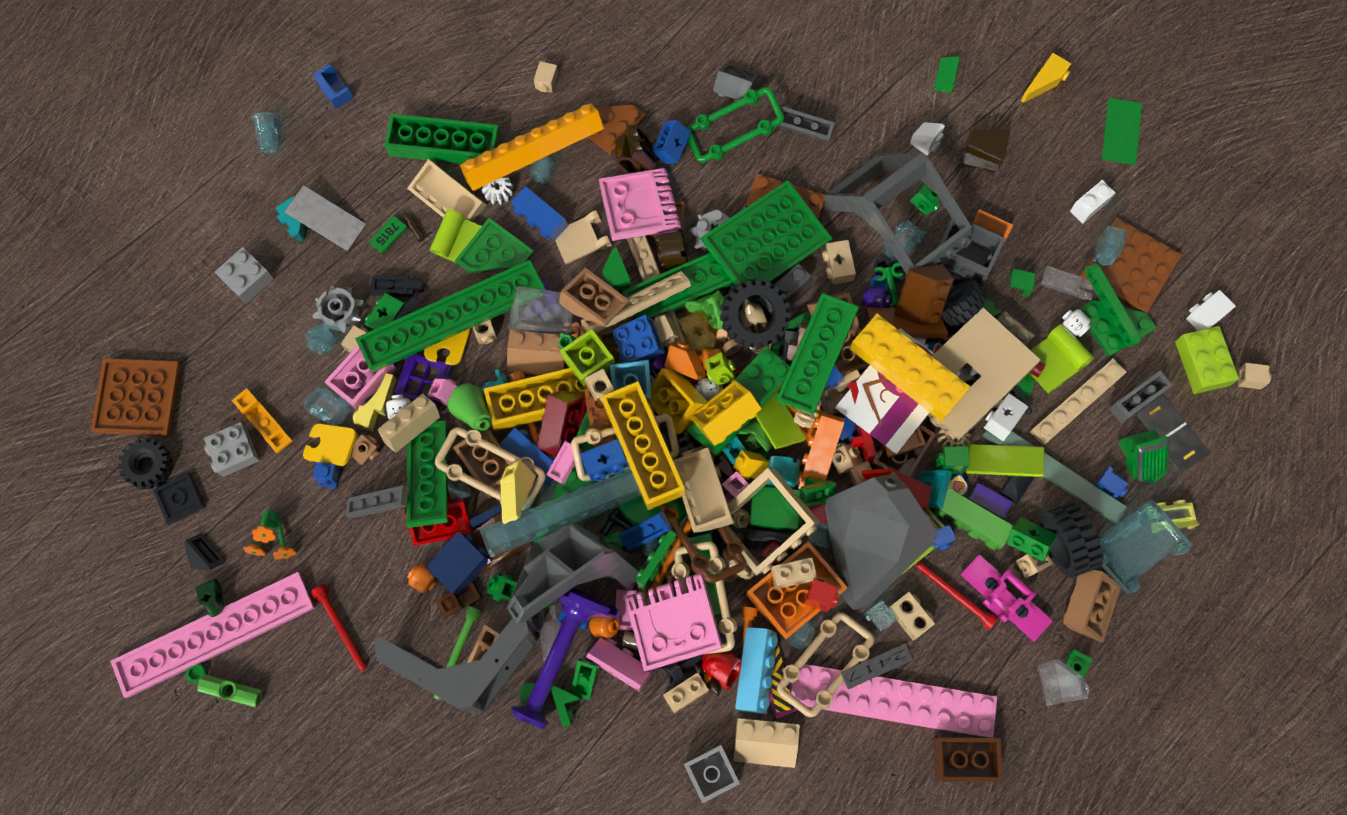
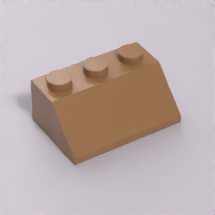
(534, 353)
(1092, 604)

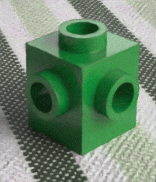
(925, 199)
(501, 587)

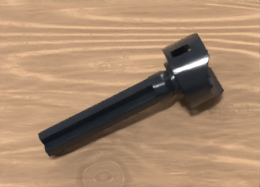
(675, 670)

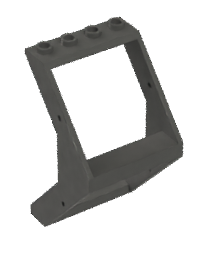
(908, 169)
(470, 684)

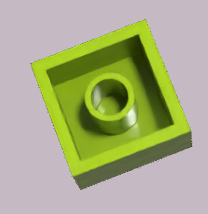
(587, 356)

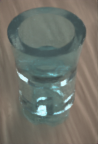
(266, 132)

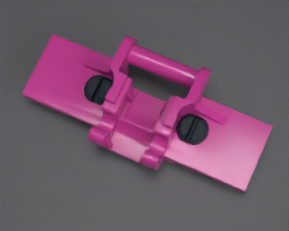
(1002, 602)

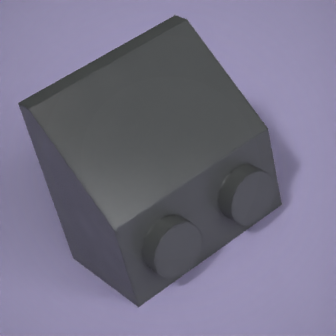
(734, 81)

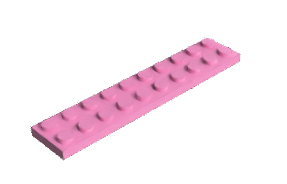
(212, 635)
(902, 702)

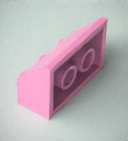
(354, 379)
(619, 663)

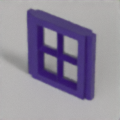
(407, 375)

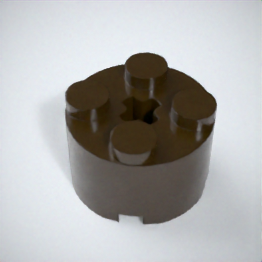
(671, 249)

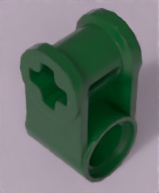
(210, 597)

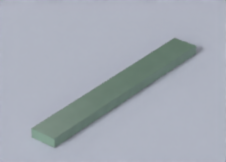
(1069, 481)

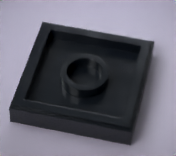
(178, 498)

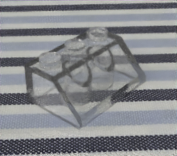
(539, 312)
(1061, 683)

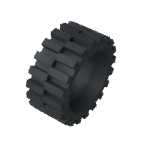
(731, 307)
(1076, 543)

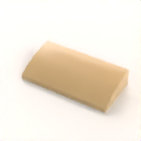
(444, 192)
(703, 491)

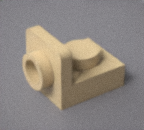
(848, 377)
(1030, 565)

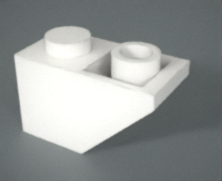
(928, 137)

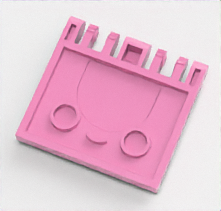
(639, 204)
(674, 626)

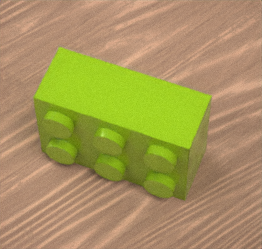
(1206, 360)

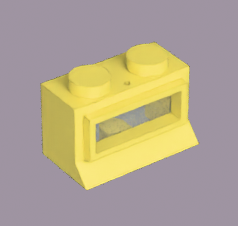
(1180, 513)

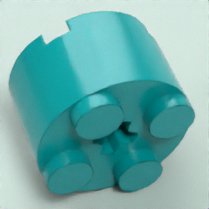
(786, 468)

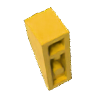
(1048, 77)

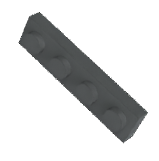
(377, 502)

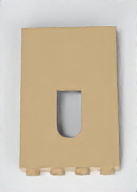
(998, 360)

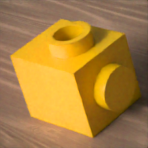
(750, 464)

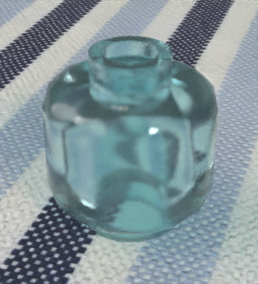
(542, 170)
(803, 636)

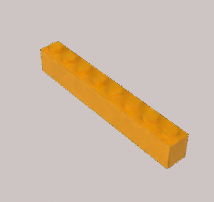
(531, 146)

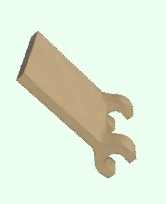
(580, 240)

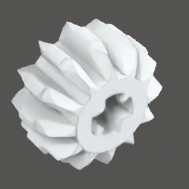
(498, 195)

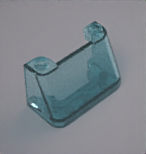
(1140, 544)

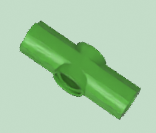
(218, 687)

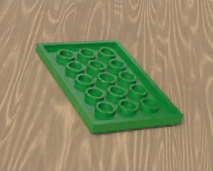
(766, 237)

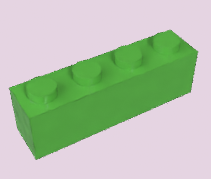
(974, 519)

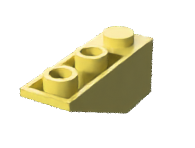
(515, 486)

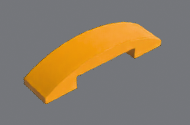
(262, 420)

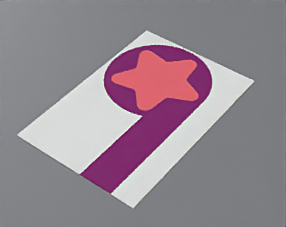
(898, 415)

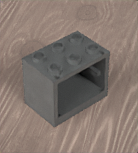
(976, 259)

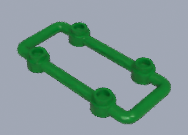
(764, 128)

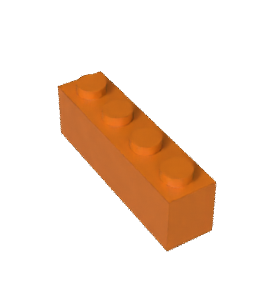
(822, 447)

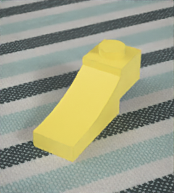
(367, 415)

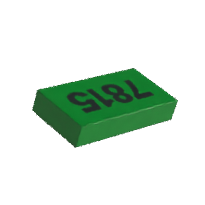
(388, 235)

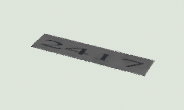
(876, 666)

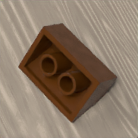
(924, 294)

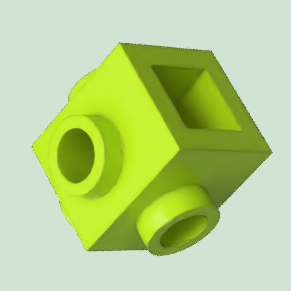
(720, 369)

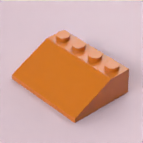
(786, 606)

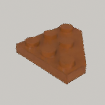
(615, 123)
(597, 414)

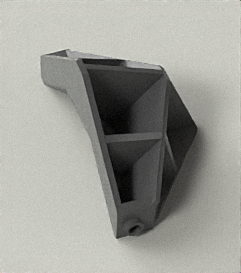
(875, 536)
(564, 561)

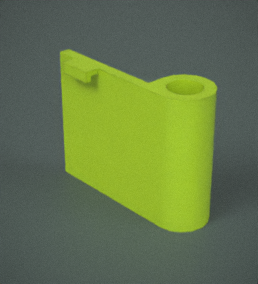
(453, 235)
(1062, 356)

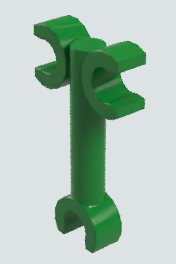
(889, 273)

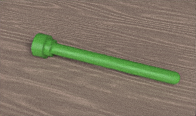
(472, 615)

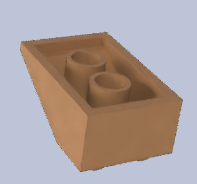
(592, 298)

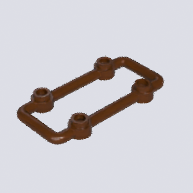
(700, 562)

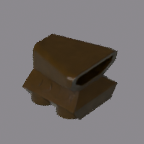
(986, 149)
(634, 151)

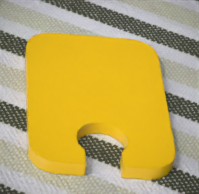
(456, 346)
(334, 446)

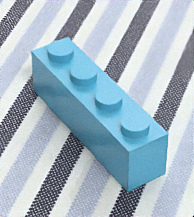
(756, 670)

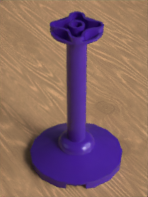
(577, 607)

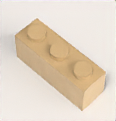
(409, 423)

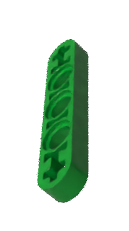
(1112, 305)

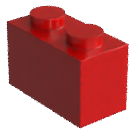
(821, 596)

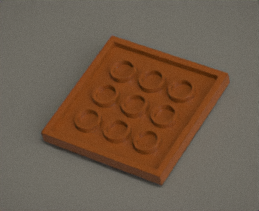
(1139, 269)
(135, 397)

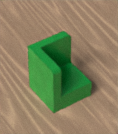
(1023, 281)

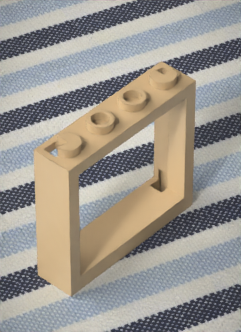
(794, 541)

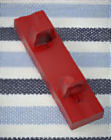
(863, 439)

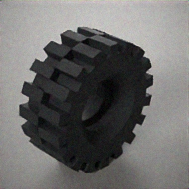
(963, 302)
(136, 454)

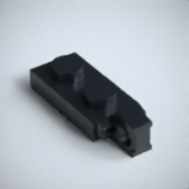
(395, 286)

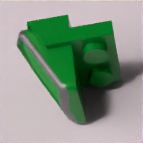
(1146, 456)

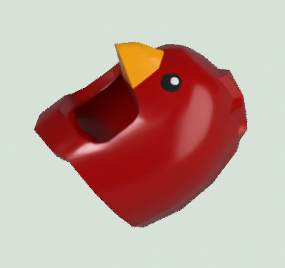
(723, 667)

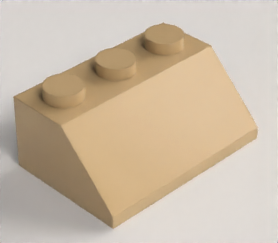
(766, 743)

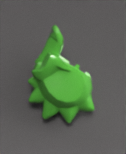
(709, 307)

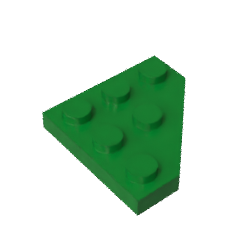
(493, 250)
(1105, 331)
(647, 575)

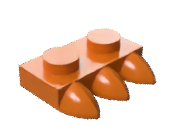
(993, 223)

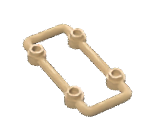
(594, 436)
(474, 439)
(716, 564)
(824, 698)

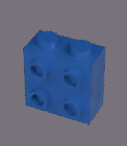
(638, 340)

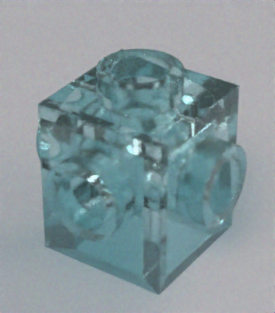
(320, 339)

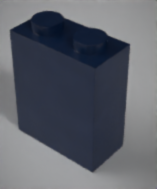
(459, 563)

